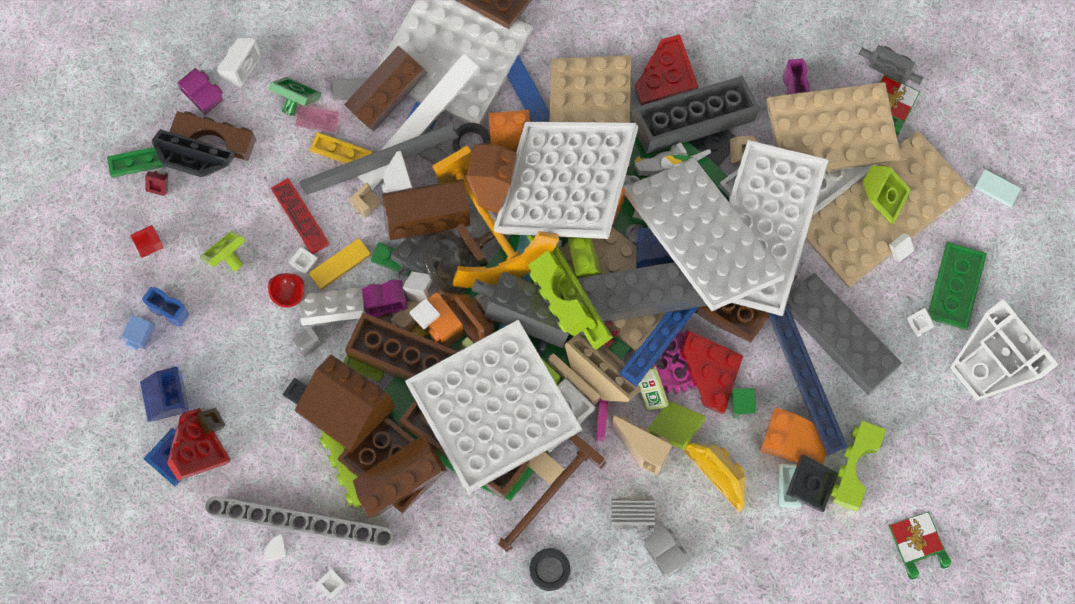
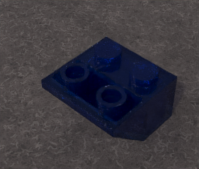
(164, 394)

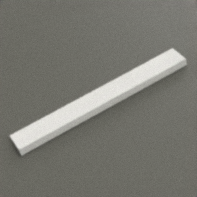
(427, 111)

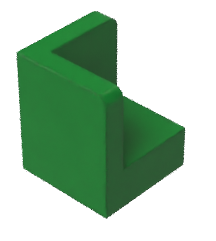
(743, 402)

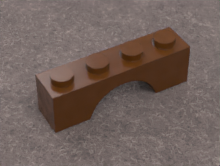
(194, 127)

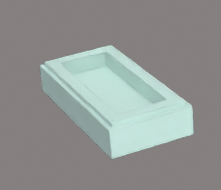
(998, 188)
(785, 474)

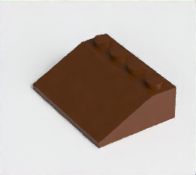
(736, 319)
(343, 403)
(375, 448)

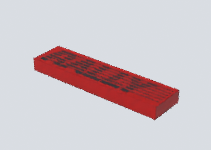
(300, 216)

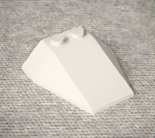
(1001, 354)

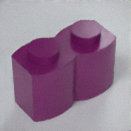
(795, 77)
(200, 90)
(384, 298)

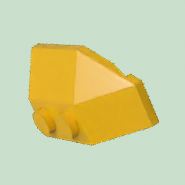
(720, 470)

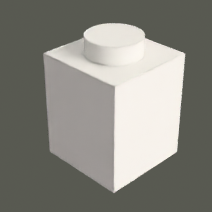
(419, 287)

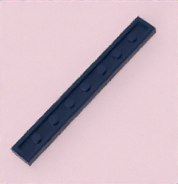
(808, 382)

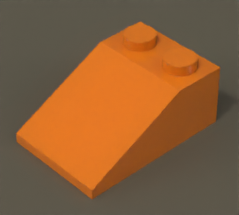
(792, 436)

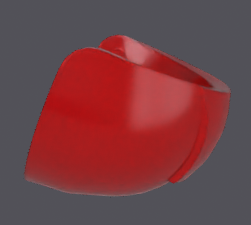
(286, 289)

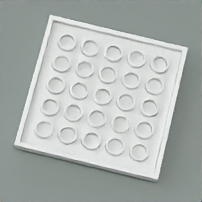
(437, 37)
(567, 179)
(493, 406)

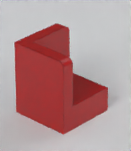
(147, 241)

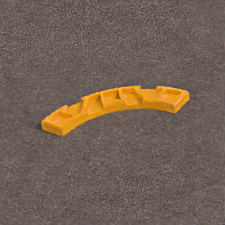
(518, 266)

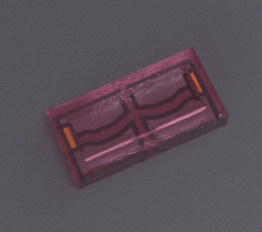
(317, 119)

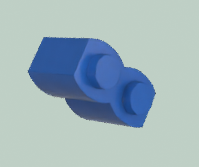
(165, 306)

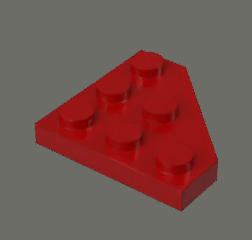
(666, 72)
(711, 369)
(193, 449)

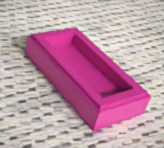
(602, 417)

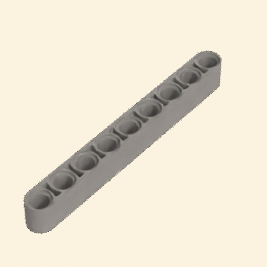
(292, 516)

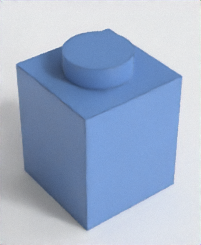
(137, 333)

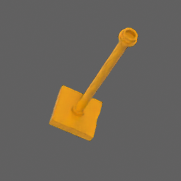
(456, 168)

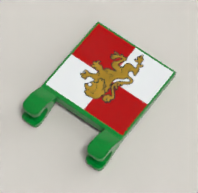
(901, 100)
(918, 540)

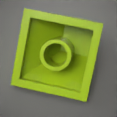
(886, 191)

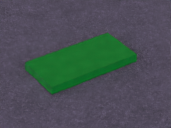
(956, 285)

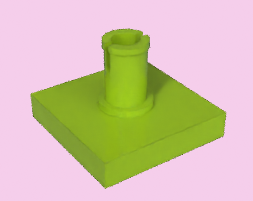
(223, 250)

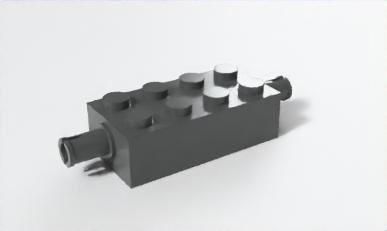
(521, 300)

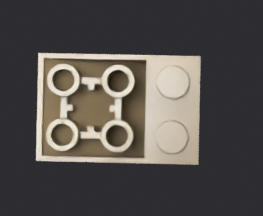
(646, 449)

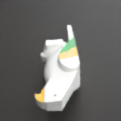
(666, 160)

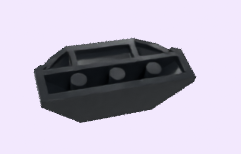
(190, 154)

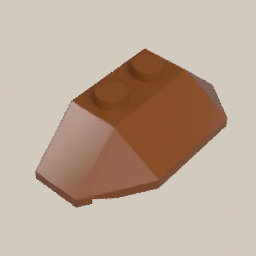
(491, 174)
(469, 313)

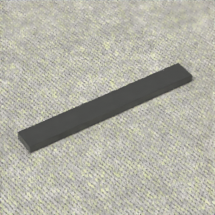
(378, 159)

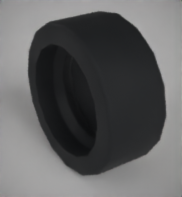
(470, 127)
(549, 586)

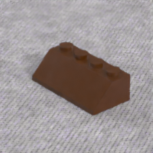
(385, 88)
(426, 209)
(398, 477)

